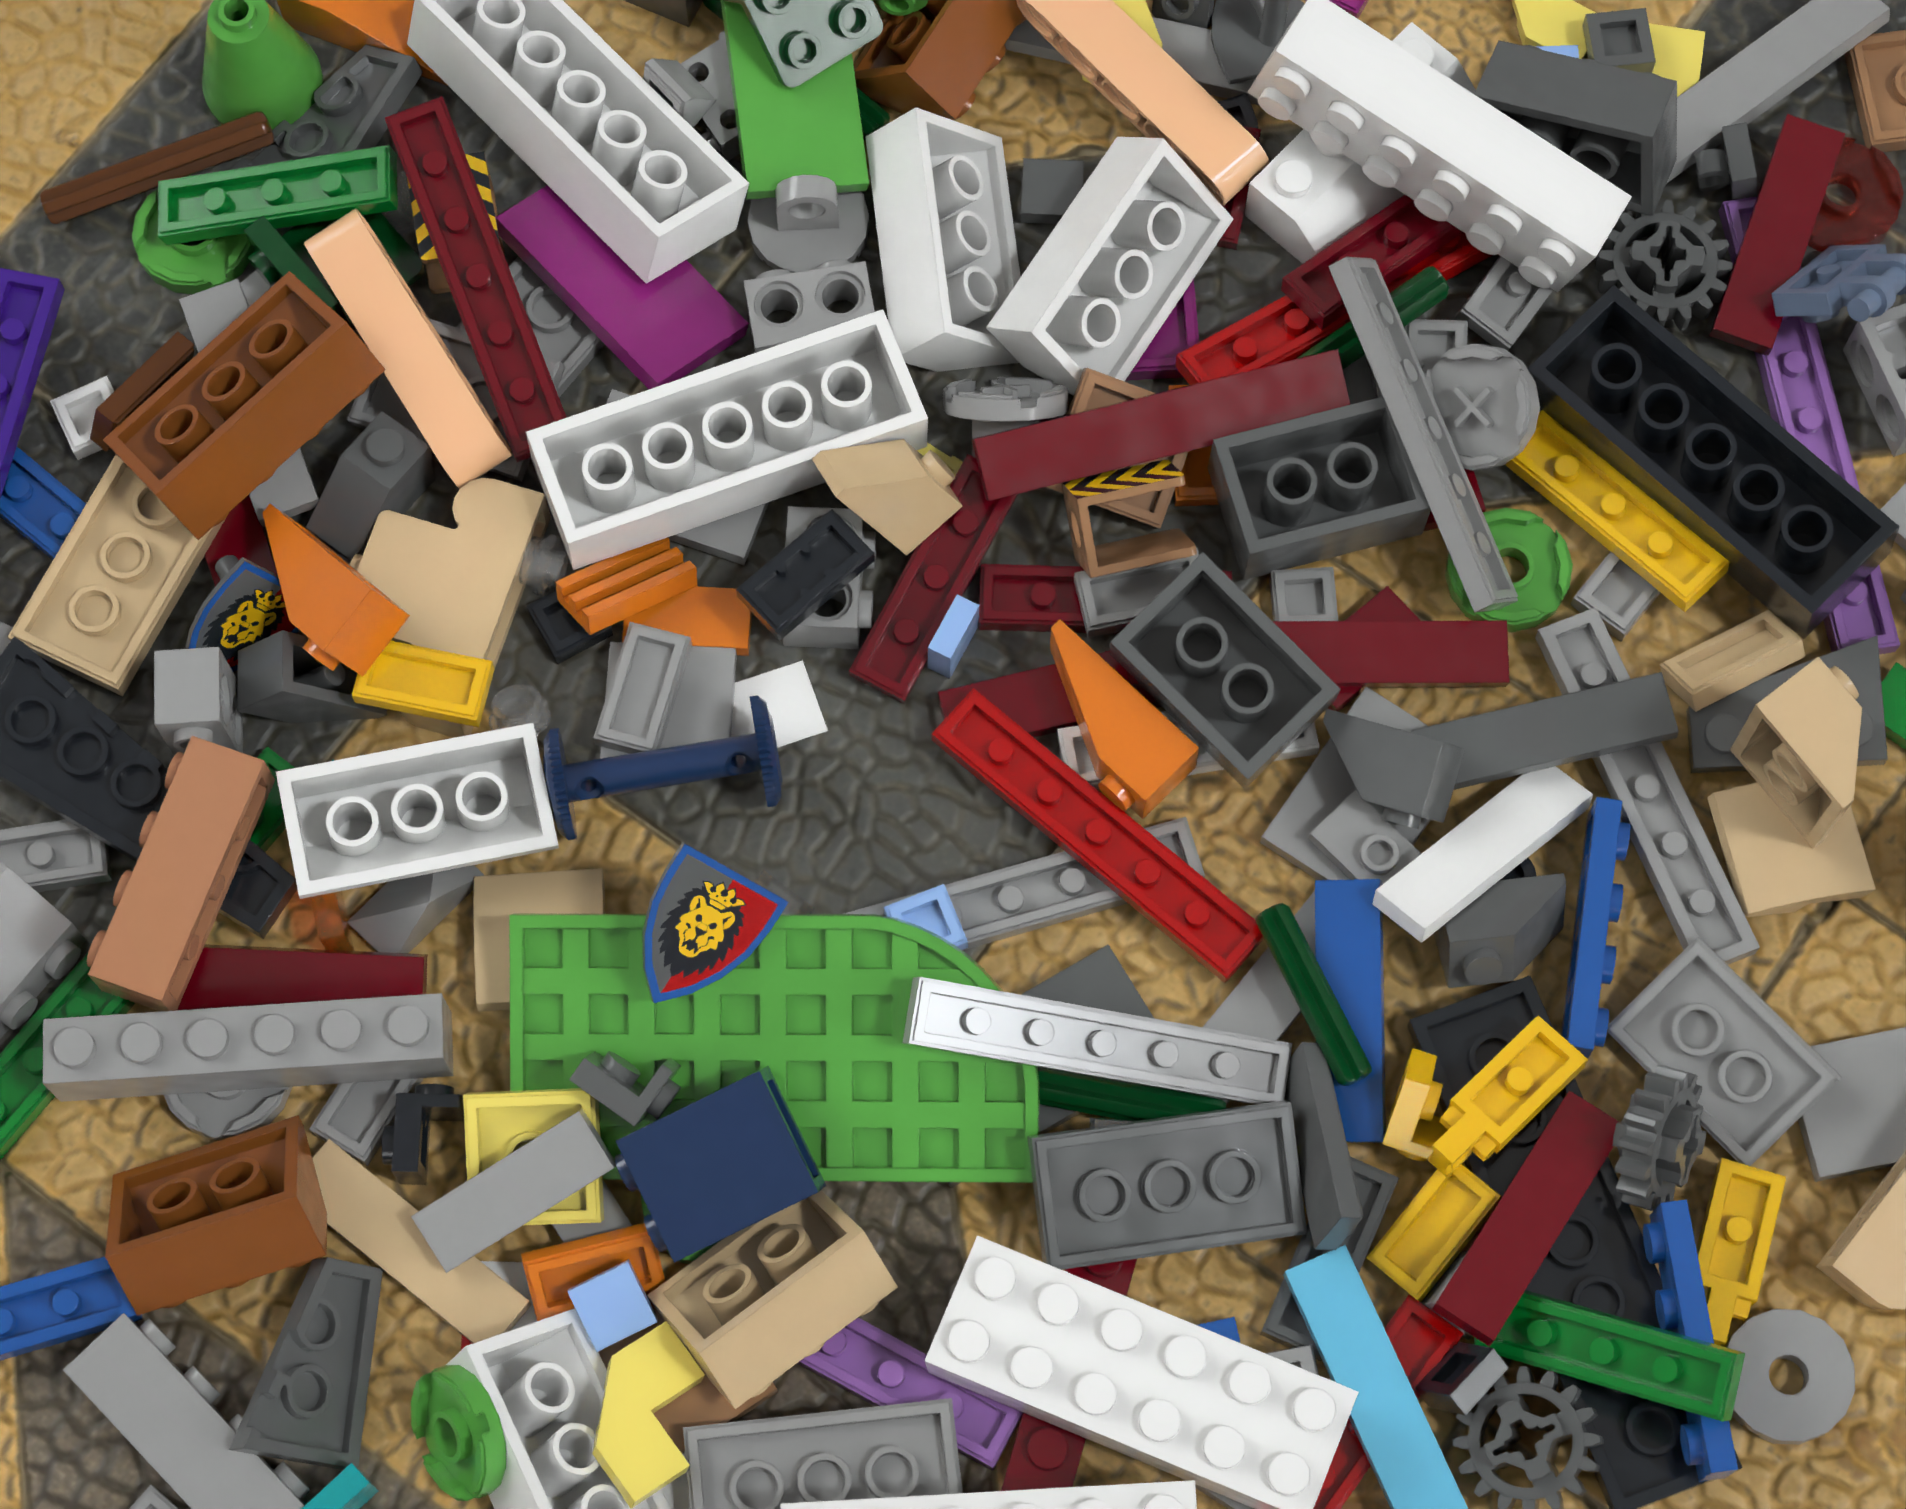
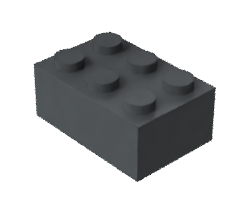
(1594, 112)
(1316, 488)
(1223, 670)

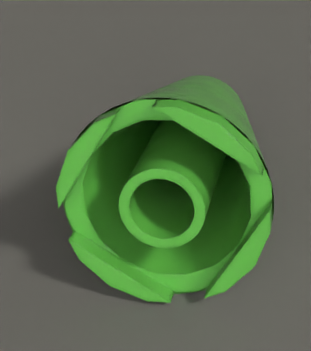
(256, 64)

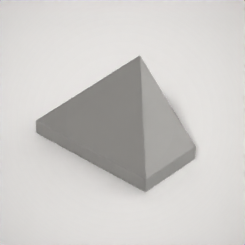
(411, 908)

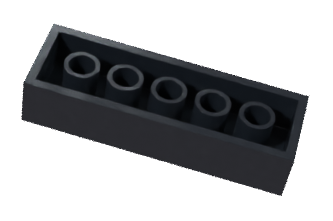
(1712, 460)

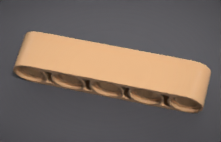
(1150, 89)
(408, 348)

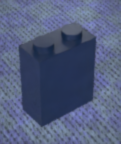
(718, 1165)

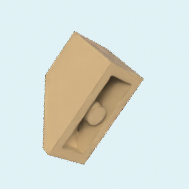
(892, 488)

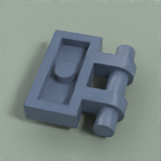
(1842, 276)

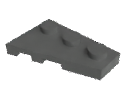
(346, 109)
(1719, 724)
(319, 1371)

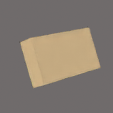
(1732, 660)

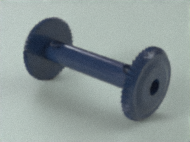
(660, 768)

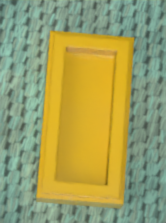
(427, 683)
(1434, 1230)

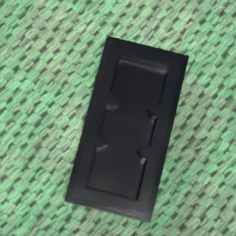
(805, 574)

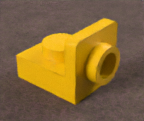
(1411, 1120)

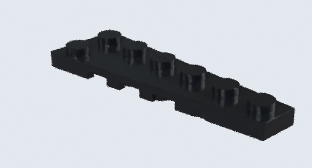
(104, 781)

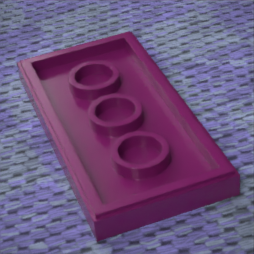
(652, 327)

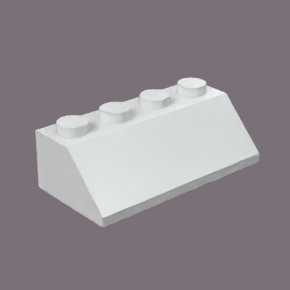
(1317, 196)
(943, 238)
(1112, 265)
(416, 810)
(549, 1406)

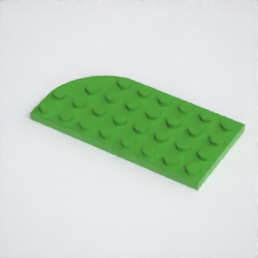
(813, 1004)

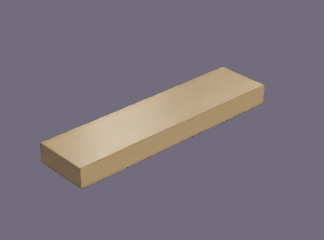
(382, 1229)

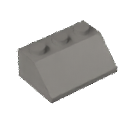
(34, 948)

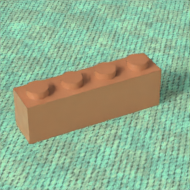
(180, 875)

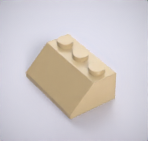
(1806, 747)
(773, 1295)

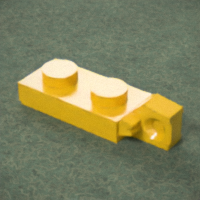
(1506, 1095)
(1736, 1240)

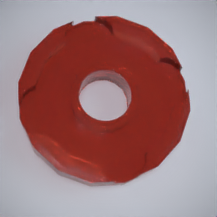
(1877, 199)

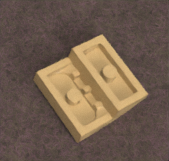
(1775, 865)
(506, 894)

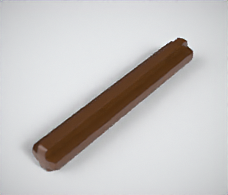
(163, 163)

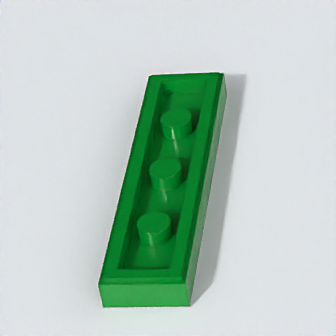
(280, 191)
(1622, 1355)

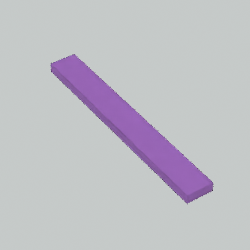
(1806, 407)

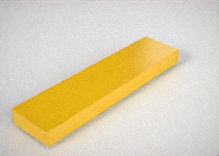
(1618, 514)

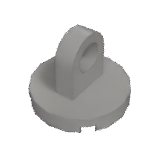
(808, 224)
(1485, 403)
(1005, 404)

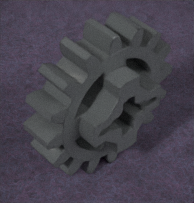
(1688, 259)
(1659, 1138)
(1541, 1469)

